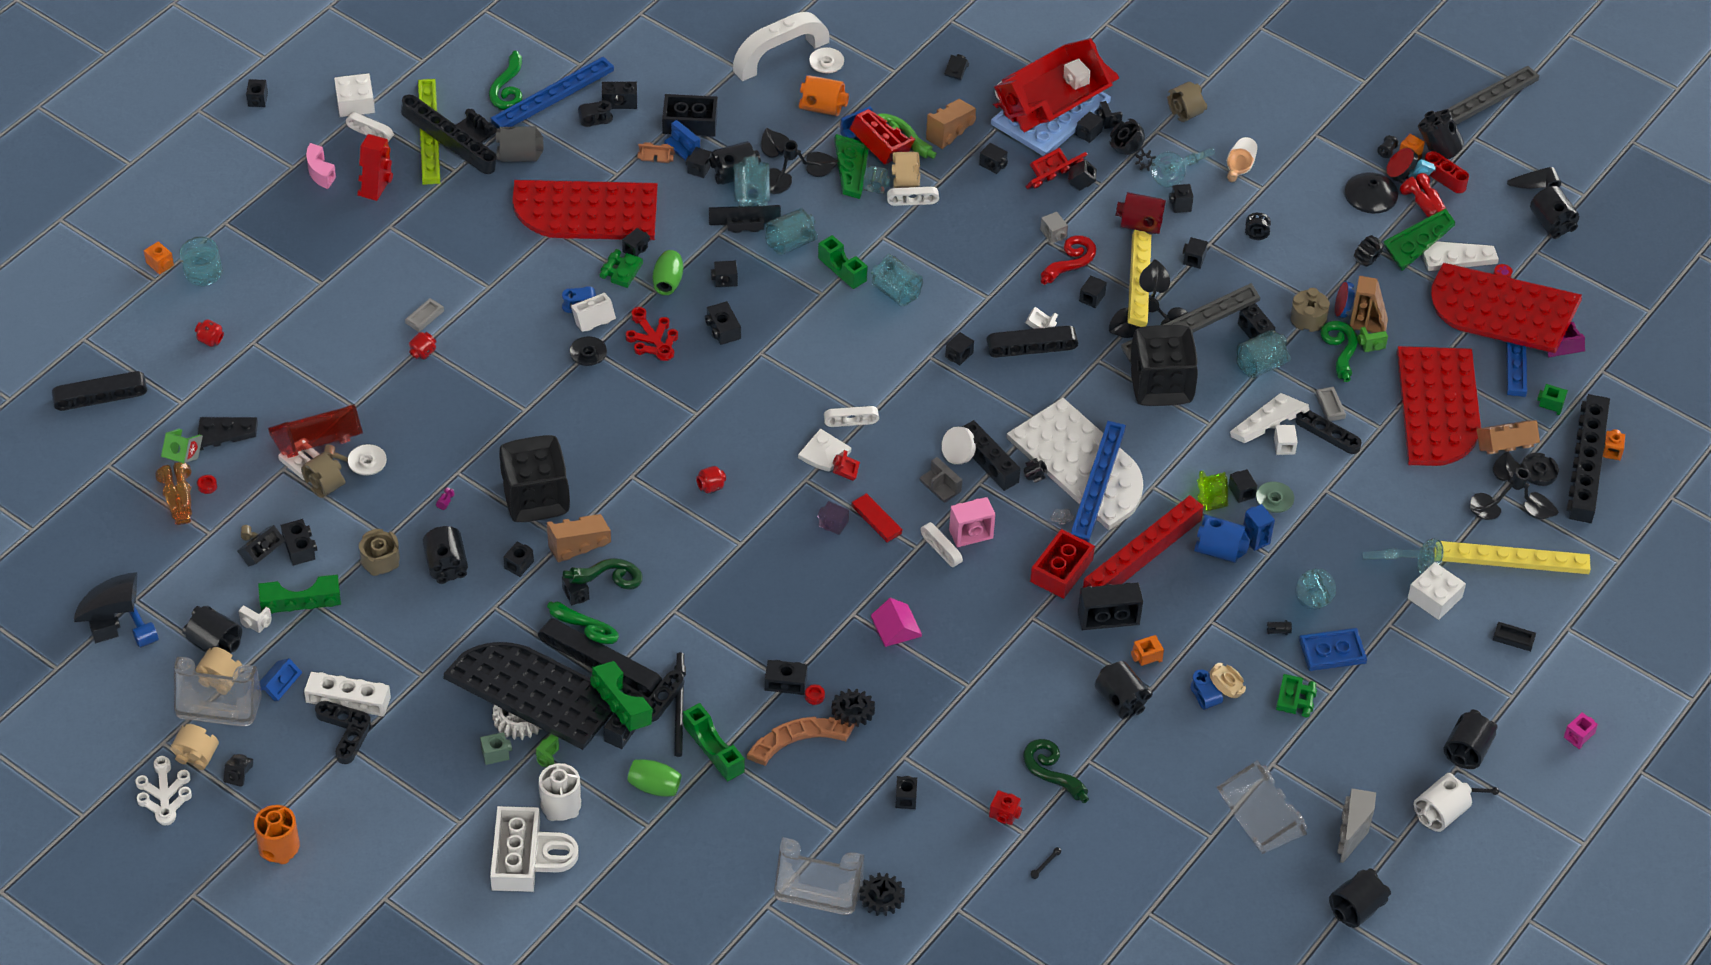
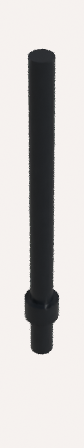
(678, 744)

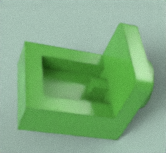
(1372, 341)
(546, 750)

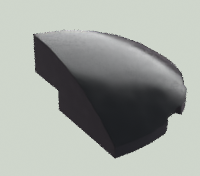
(108, 598)

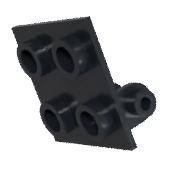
(477, 126)

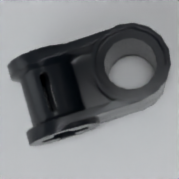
(593, 113)

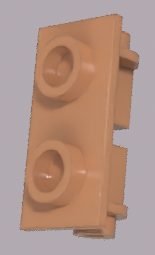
(664, 153)

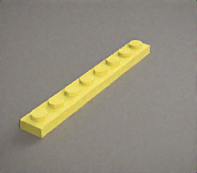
(1139, 261)
(1515, 557)

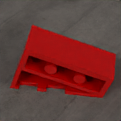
(880, 136)
(375, 167)

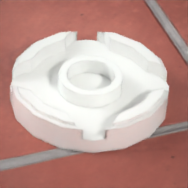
(958, 445)

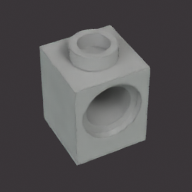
(1054, 227)

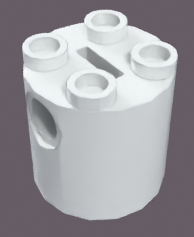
(560, 792)
(1443, 802)

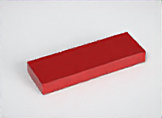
(876, 517)

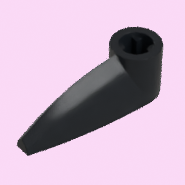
(1537, 179)

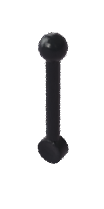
(1494, 790)
(1035, 873)

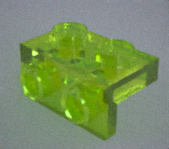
(1213, 490)

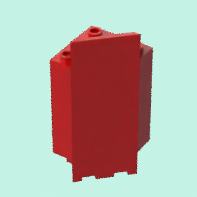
(1042, 94)

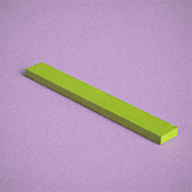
(429, 145)

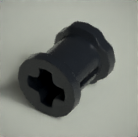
(1388, 146)

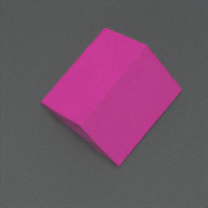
(895, 622)

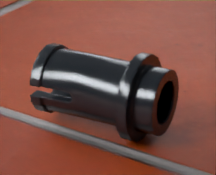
(1279, 627)

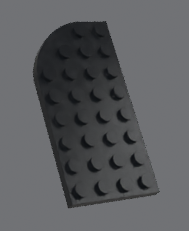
(532, 689)

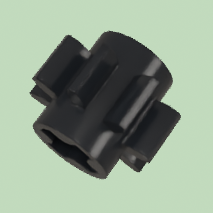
(1140, 158)
(1035, 470)

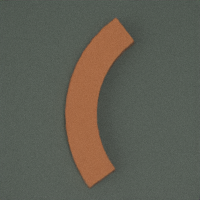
(797, 730)

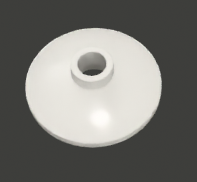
(826, 60)
(367, 459)

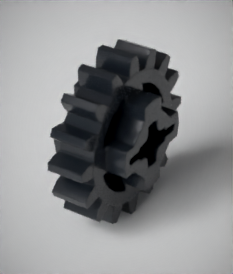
(853, 707)
(890, 899)

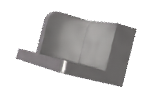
(942, 480)

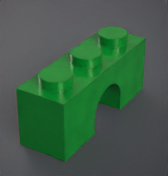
(833, 256)

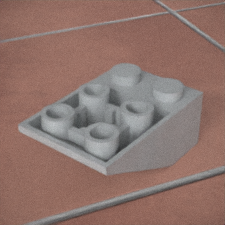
(1356, 820)

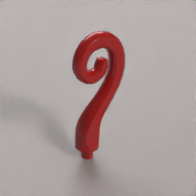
(1052, 271)

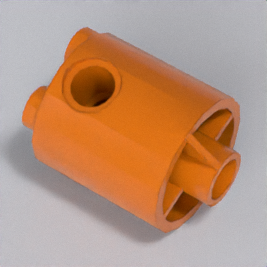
(823, 95)
(276, 834)

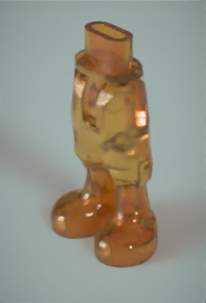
(177, 496)

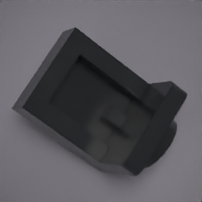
(956, 66)
(1110, 119)
(236, 769)

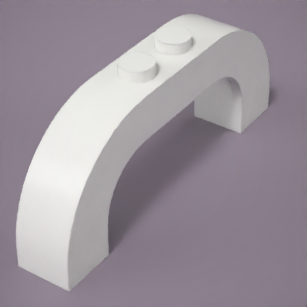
(777, 33)

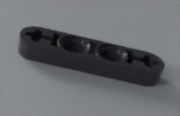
(1330, 428)

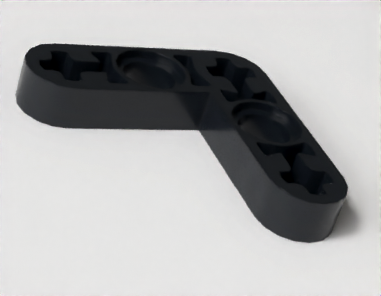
(664, 686)
(351, 725)

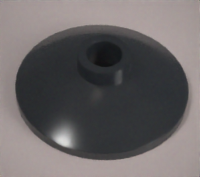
(588, 351)

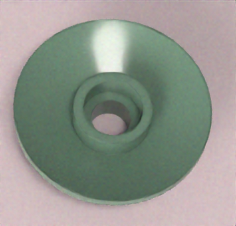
(1275, 497)

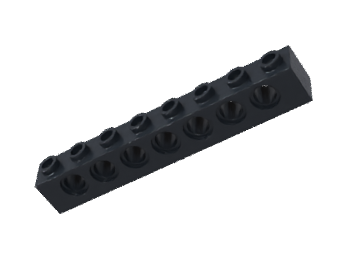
(1589, 458)

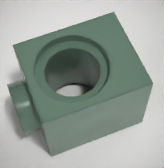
(495, 748)

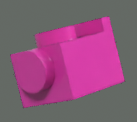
(1580, 730)

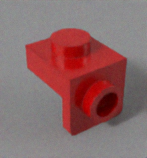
(845, 466)

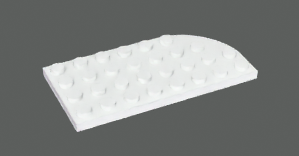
(1069, 448)

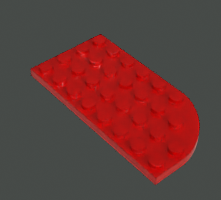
(586, 208)
(1503, 307)
(1438, 404)

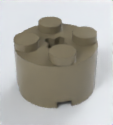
(1186, 101)
(1309, 310)
(323, 474)
(379, 551)

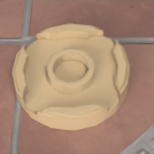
(1227, 680)

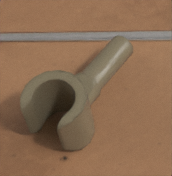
(330, 450)
(246, 532)

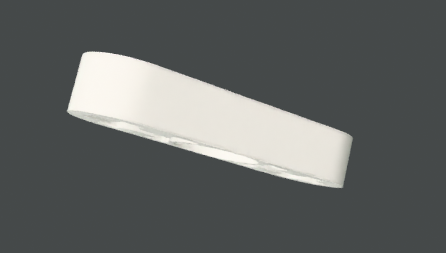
(360, 124)
(925, 199)
(863, 416)
(941, 544)

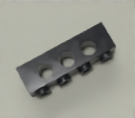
(993, 458)

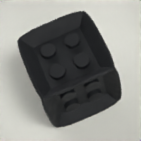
(1164, 365)
(534, 478)

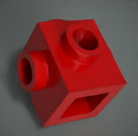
(1005, 808)

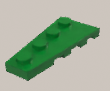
(852, 164)
(1415, 240)

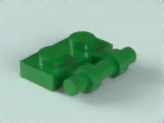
(626, 268)
(1290, 692)

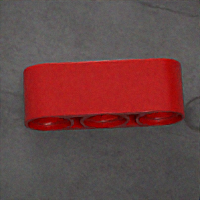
(1448, 173)

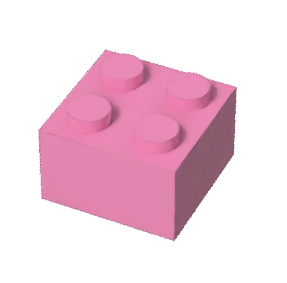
(972, 522)

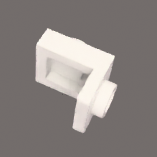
(1038, 319)
(254, 620)

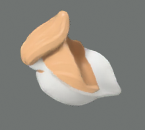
(1241, 158)

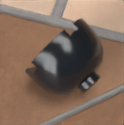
(1127, 137)

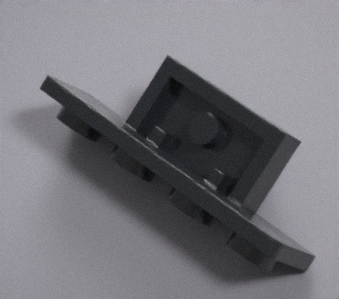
(744, 218)

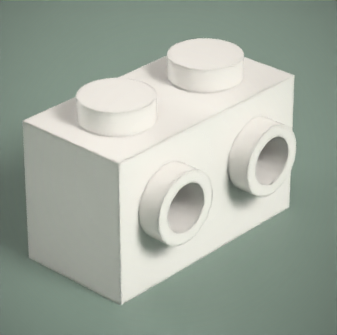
(593, 312)

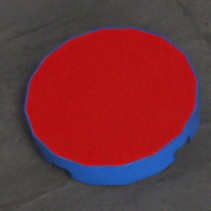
(1344, 299)

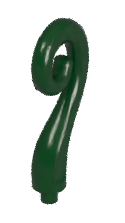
(585, 575)
(1071, 783)

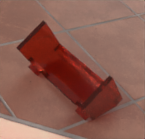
(316, 430)

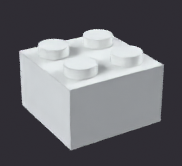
(354, 94)
(1436, 590)

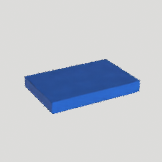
(1332, 649)

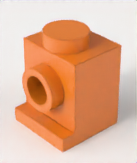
(1614, 440)
(1147, 650)

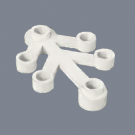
(164, 793)

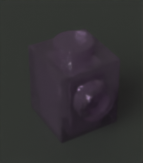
(833, 517)

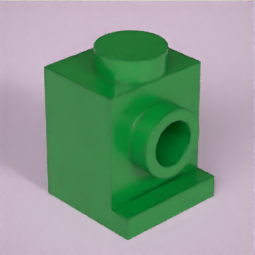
(1552, 398)

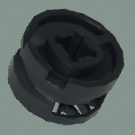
(1257, 227)

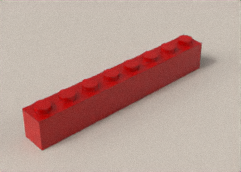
(1147, 544)

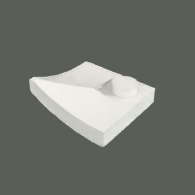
(822, 450)

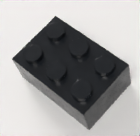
(692, 111)
(1110, 606)

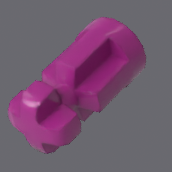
(444, 499)

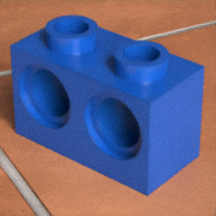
(1259, 526)

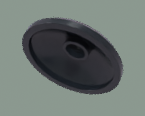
(1371, 192)

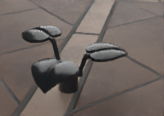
(775, 143)
(1152, 279)
(1509, 469)

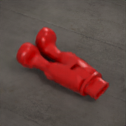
(1429, 201)

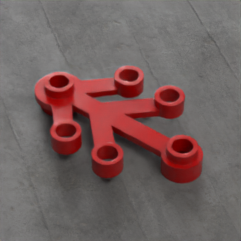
(662, 351)

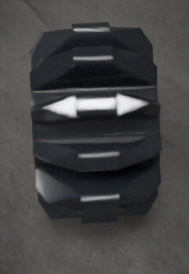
(1368, 250)

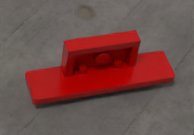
(1050, 165)

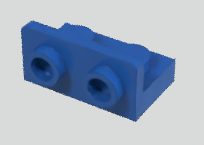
(682, 140)

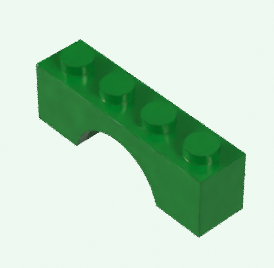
(323, 593)
(632, 711)
(724, 757)

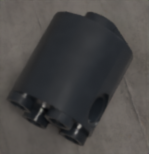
(1441, 133)
(724, 159)
(1554, 211)
(445, 554)
(212, 629)
(1122, 689)
(1470, 740)
(1359, 898)

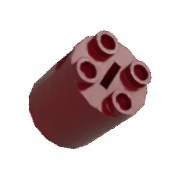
(1141, 213)

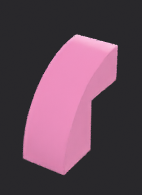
(320, 171)

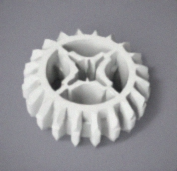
(512, 724)

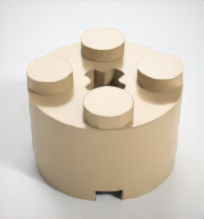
(906, 169)
(218, 663)
(194, 746)

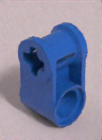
(576, 295)
(1205, 690)

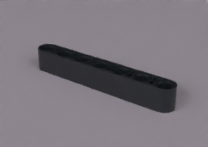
(448, 134)
(594, 654)

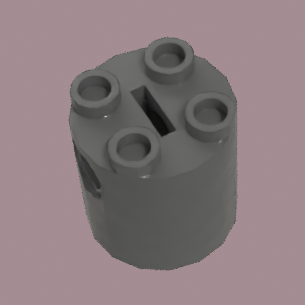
(519, 144)

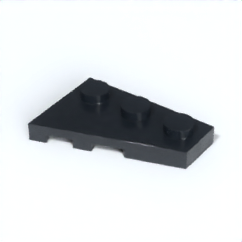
(223, 429)

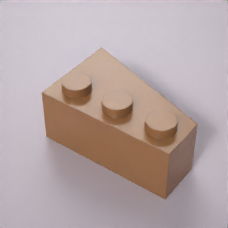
(949, 123)
(1368, 307)
(1508, 436)
(578, 536)

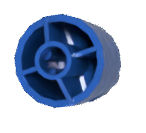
(1222, 539)

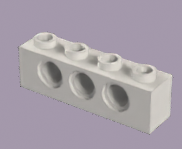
(361, 695)

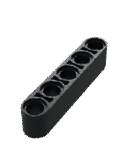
(1032, 341)
(99, 390)

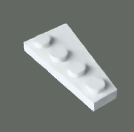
(1459, 254)
(1268, 416)

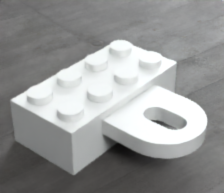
(523, 850)

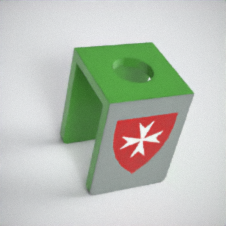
(188, 446)

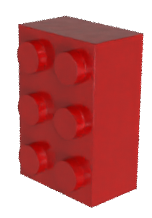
(1062, 563)

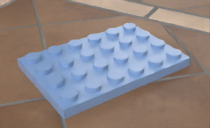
(1049, 135)

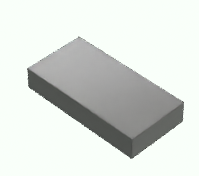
(424, 315)
(1330, 404)

